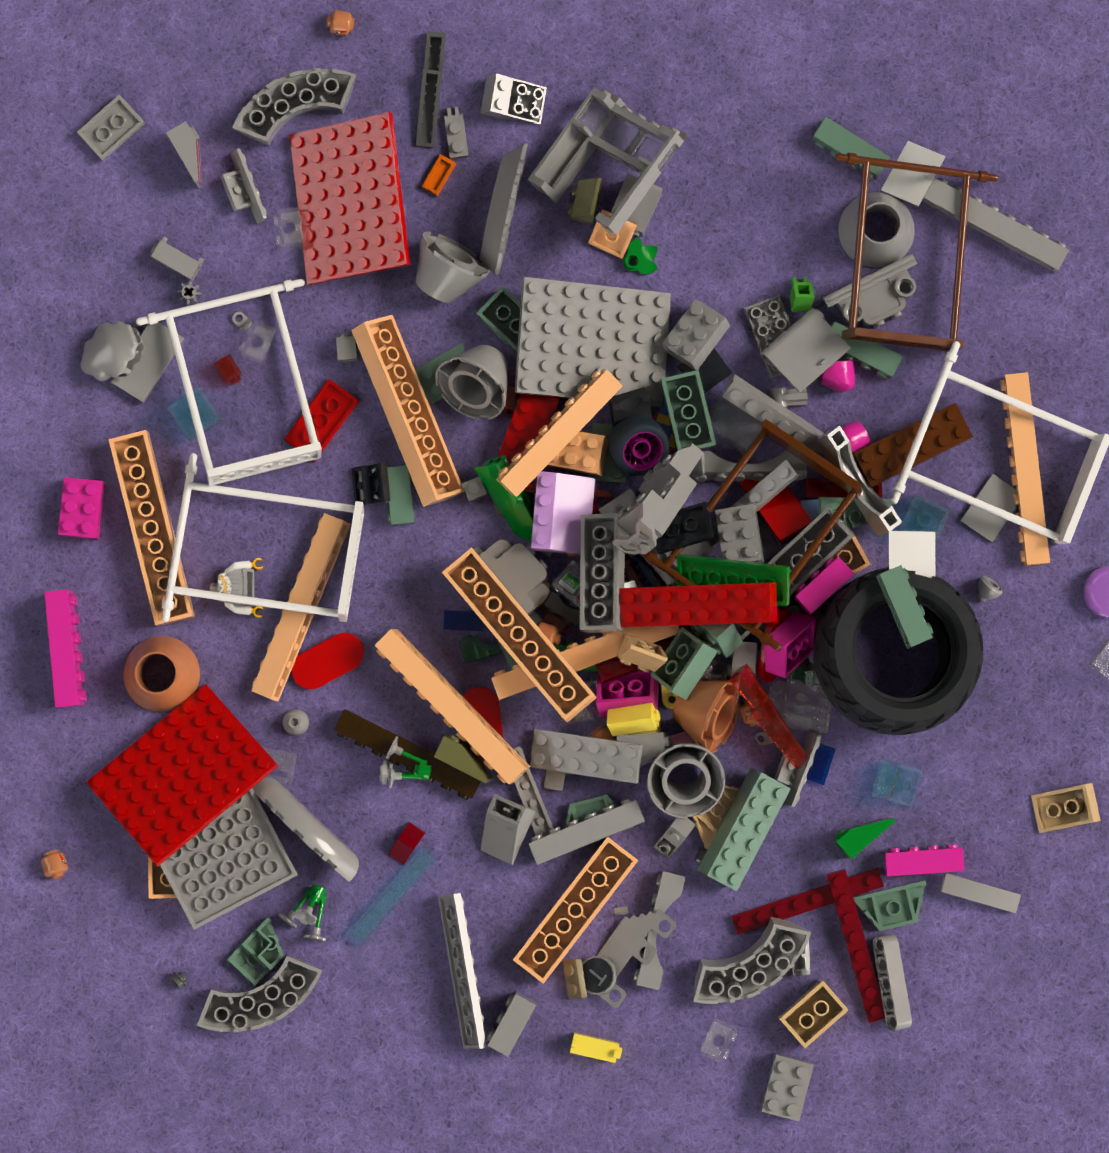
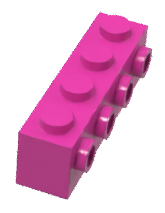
(923, 861)

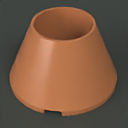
(186, 673)
(709, 712)

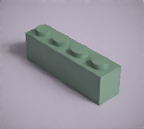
(842, 141)
(870, 355)
(904, 606)

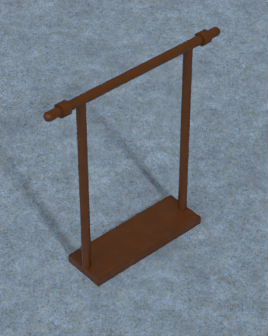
(901, 338)
(808, 457)

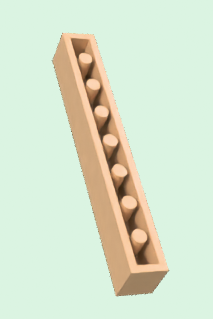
(559, 432)

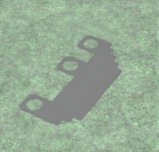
(628, 941)

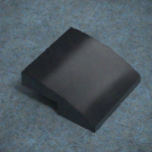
(711, 371)
(371, 483)

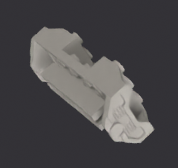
(653, 512)

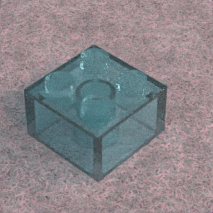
(182, 414)
(924, 516)

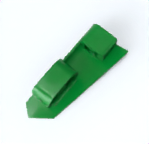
(516, 510)

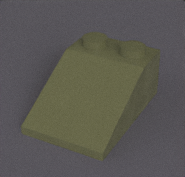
(585, 201)
(460, 756)

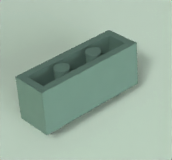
(401, 502)

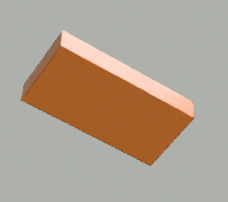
(438, 175)

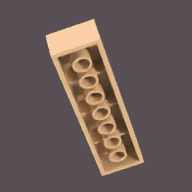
(575, 910)

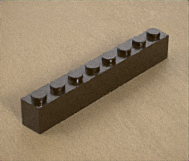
(380, 740)

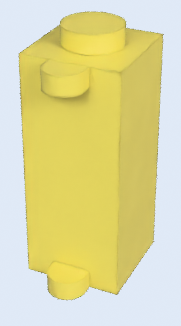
(633, 719)
(595, 1047)

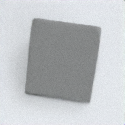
(554, 780)

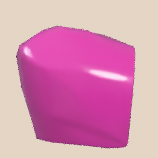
(839, 376)
(857, 435)

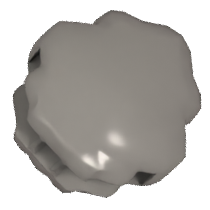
(112, 351)

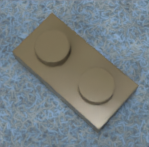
(574, 978)

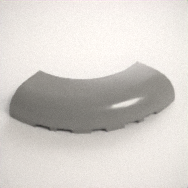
(308, 827)

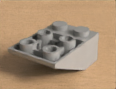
(513, 99)
(505, 828)

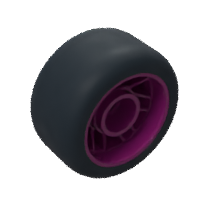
(638, 444)

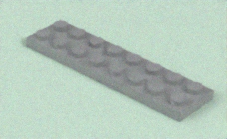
(462, 971)

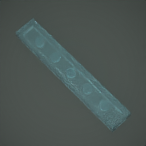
(391, 896)

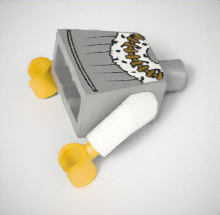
(238, 580)

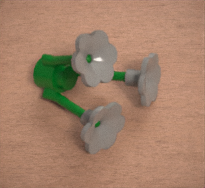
(388, 773)
(316, 895)

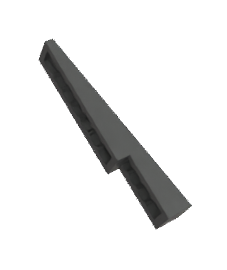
(431, 89)

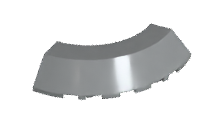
(291, 97)
(502, 208)
(754, 968)
(261, 1005)

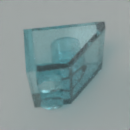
(896, 783)

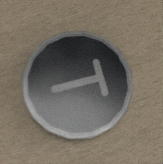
(599, 975)

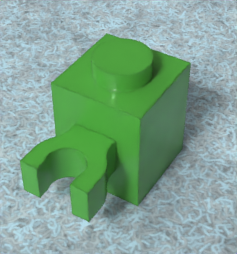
(801, 295)

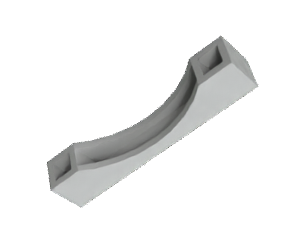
(719, 469)
(876, 511)
(669, 890)

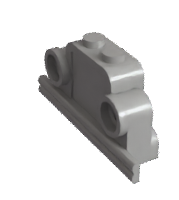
(880, 294)
(519, 574)

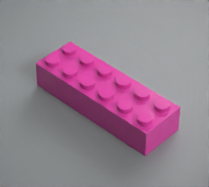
(64, 648)

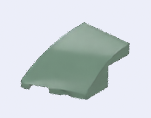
(257, 949)

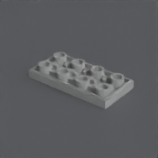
(768, 322)
(153, 363)

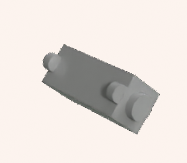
(176, 260)

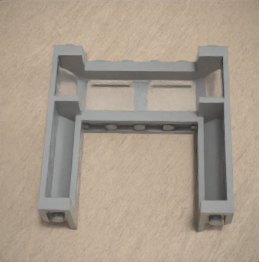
(613, 129)

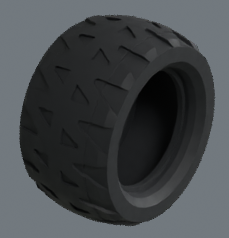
(861, 703)

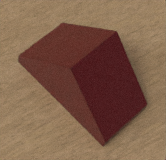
(406, 843)

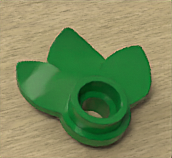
(643, 255)

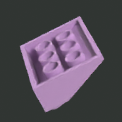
(558, 511)

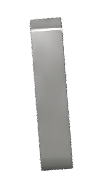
(892, 982)

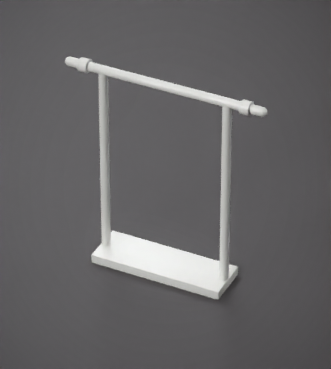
(263, 463)
(1080, 489)
(350, 565)

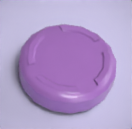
(1097, 591)

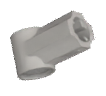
(789, 397)

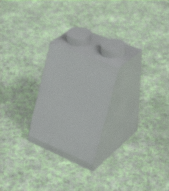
(644, 211)
(652, 744)

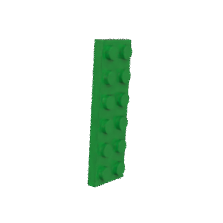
(724, 571)

